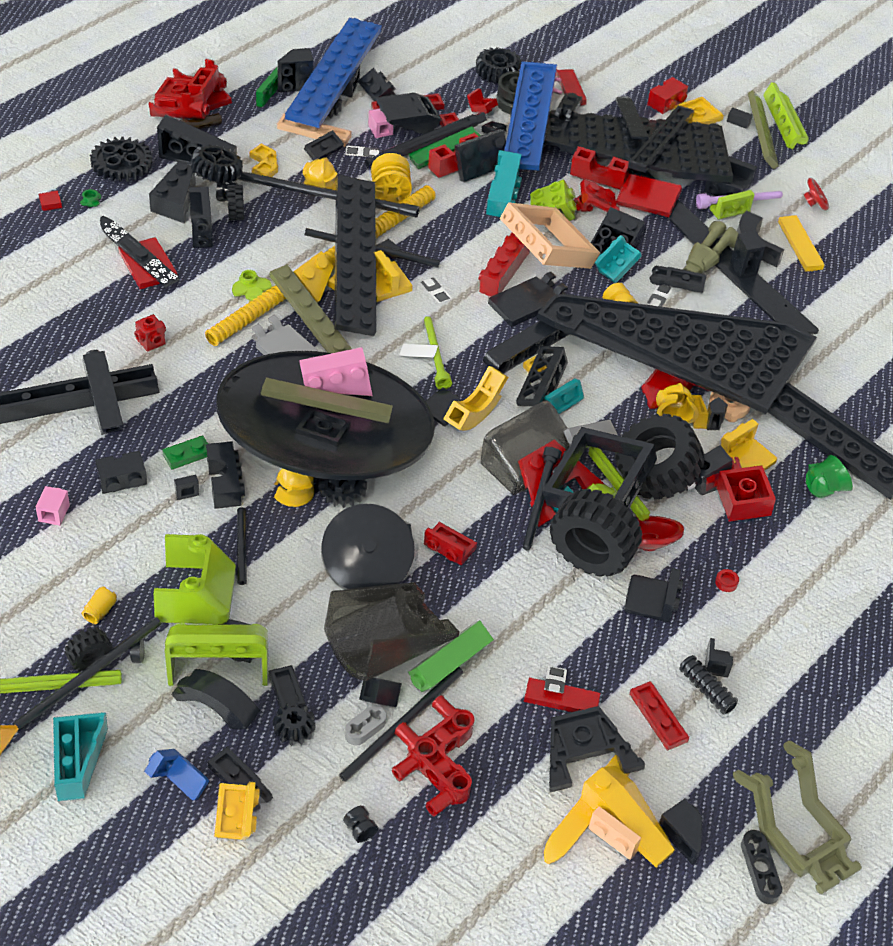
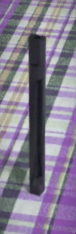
(431, 137)

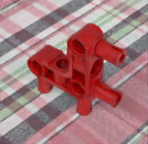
(437, 765)

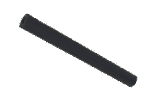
(241, 547)

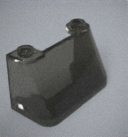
(518, 438)

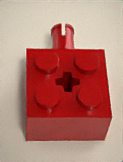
(745, 492)

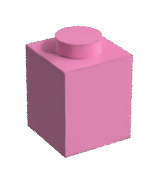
(379, 124)
(52, 505)

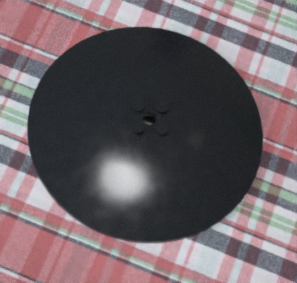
(318, 439)

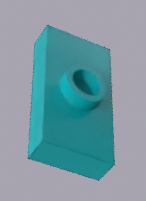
(566, 395)

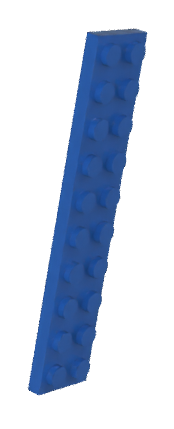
(333, 73)

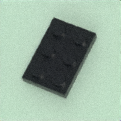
(479, 154)

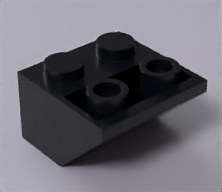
(294, 70)

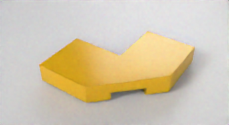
(267, 158)

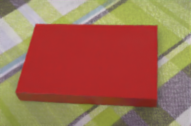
(649, 195)
(141, 276)

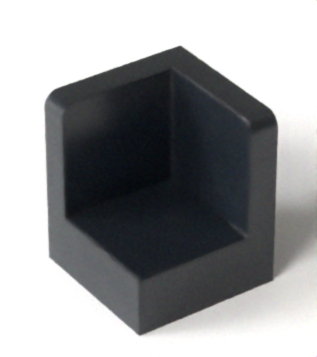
(718, 661)
(380, 692)

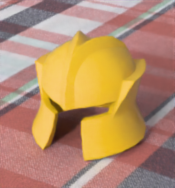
(320, 174)
(677, 402)
(299, 488)

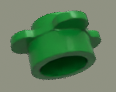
(90, 198)

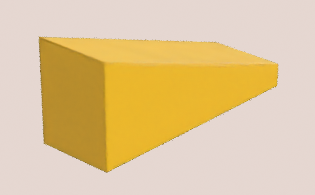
(701, 421)

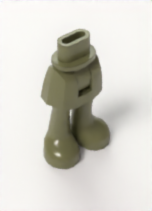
(704, 258)

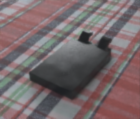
(525, 299)

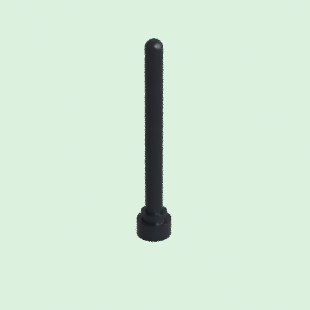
(551, 457)

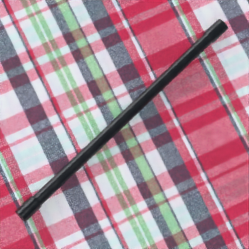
(401, 208)

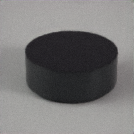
(137, 652)

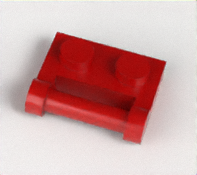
(597, 196)

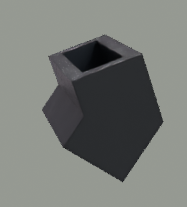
(715, 407)

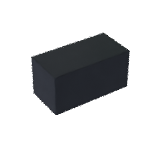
(739, 118)

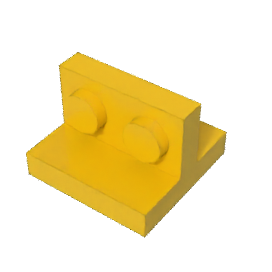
(389, 278)

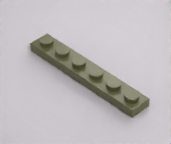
(308, 310)

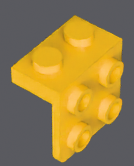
(742, 444)
(235, 811)

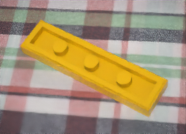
(801, 243)

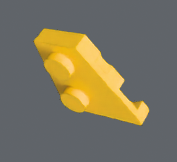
(315, 275)

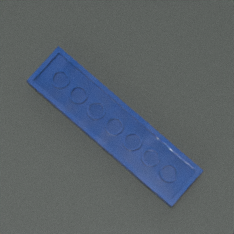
(531, 113)

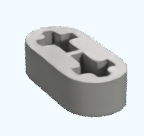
(367, 727)

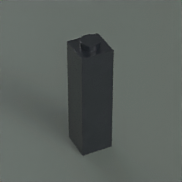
(102, 392)

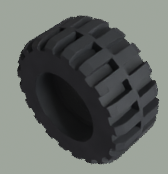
(677, 470)
(596, 532)

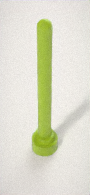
(442, 378)

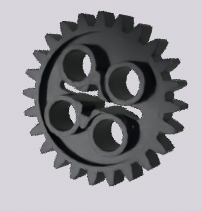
(121, 159)

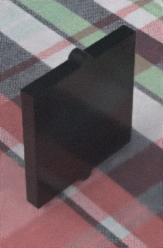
(440, 403)

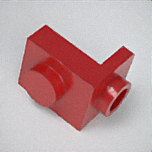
(480, 104)

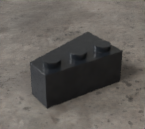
(171, 194)

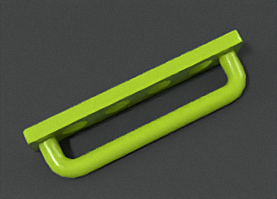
(797, 133)

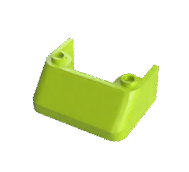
(197, 599)
(217, 642)

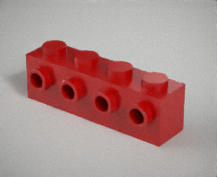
(502, 266)

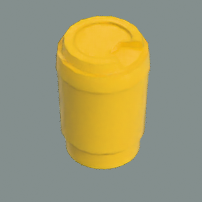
(99, 605)

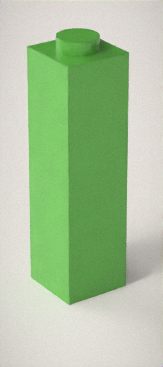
(450, 656)

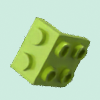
(557, 196)

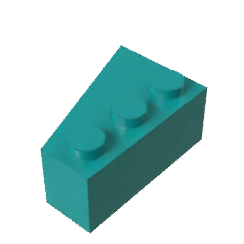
(505, 183)
(76, 752)

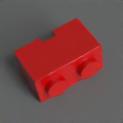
(667, 96)

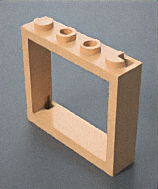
(576, 250)

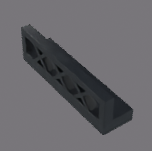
(549, 377)

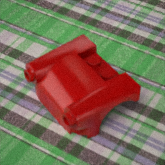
(187, 95)

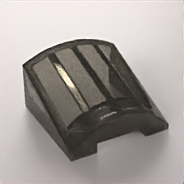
(382, 628)

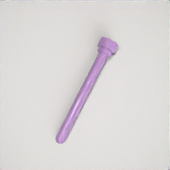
(705, 200)

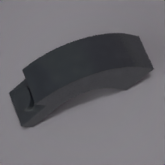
(752, 222)
(220, 695)

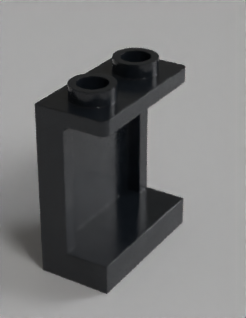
(743, 177)
(200, 217)

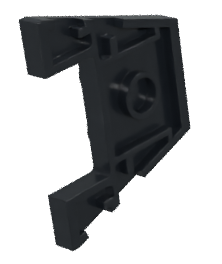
(584, 736)

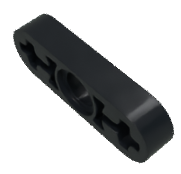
(759, 878)

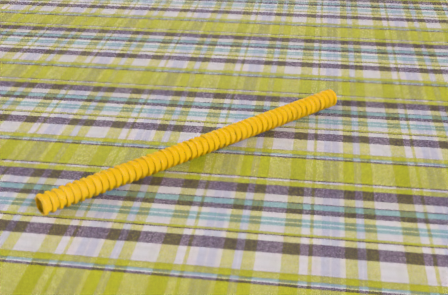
(274, 296)

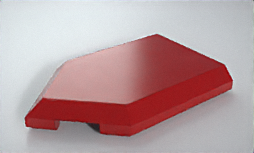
(659, 381)

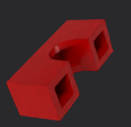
(443, 160)
(585, 166)

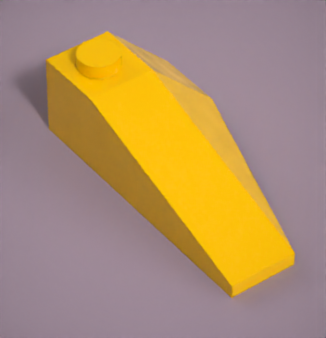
(623, 800)

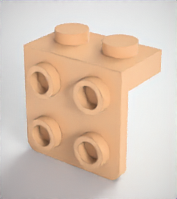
(614, 833)

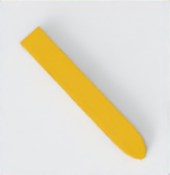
(571, 827)

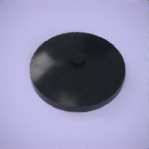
(367, 547)

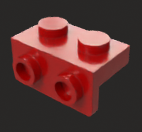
(449, 543)

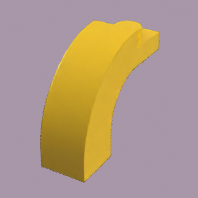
(474, 409)

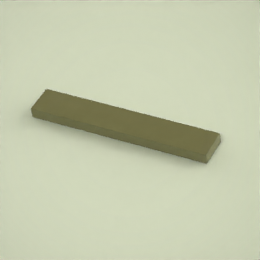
(763, 129)
(326, 400)

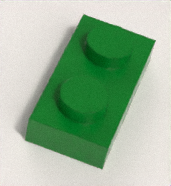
(185, 452)

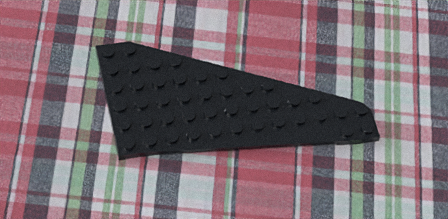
(718, 352)

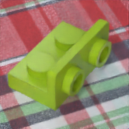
(733, 204)

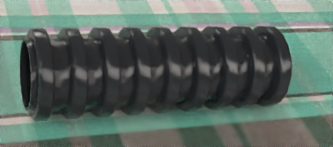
(708, 684)

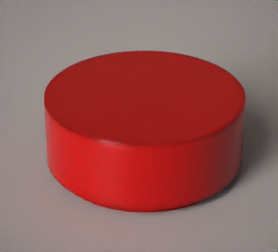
(727, 580)

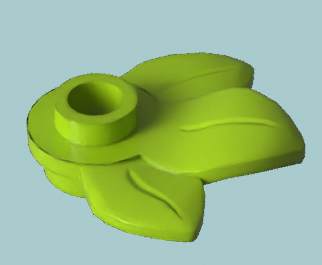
(250, 285)

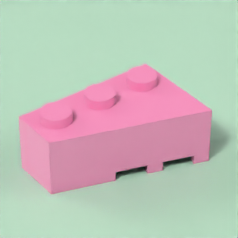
(338, 373)

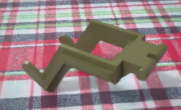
(826, 859)

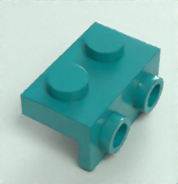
(617, 259)

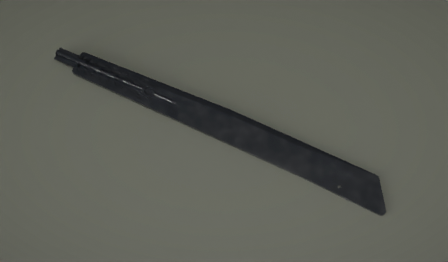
(753, 286)

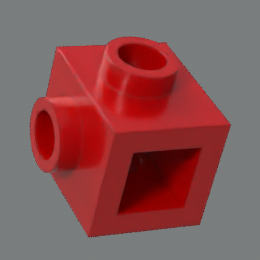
(150, 332)

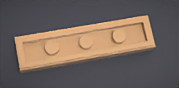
(312, 132)

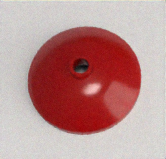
(659, 532)

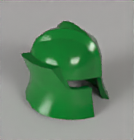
(828, 477)

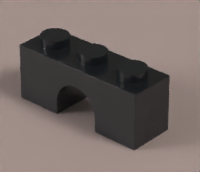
(225, 488)

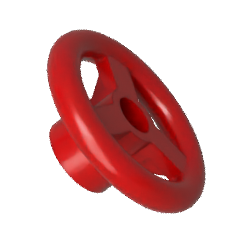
(815, 195)

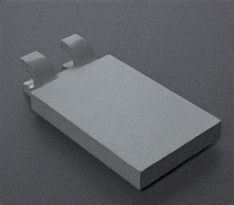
(279, 338)

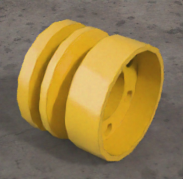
(391, 177)

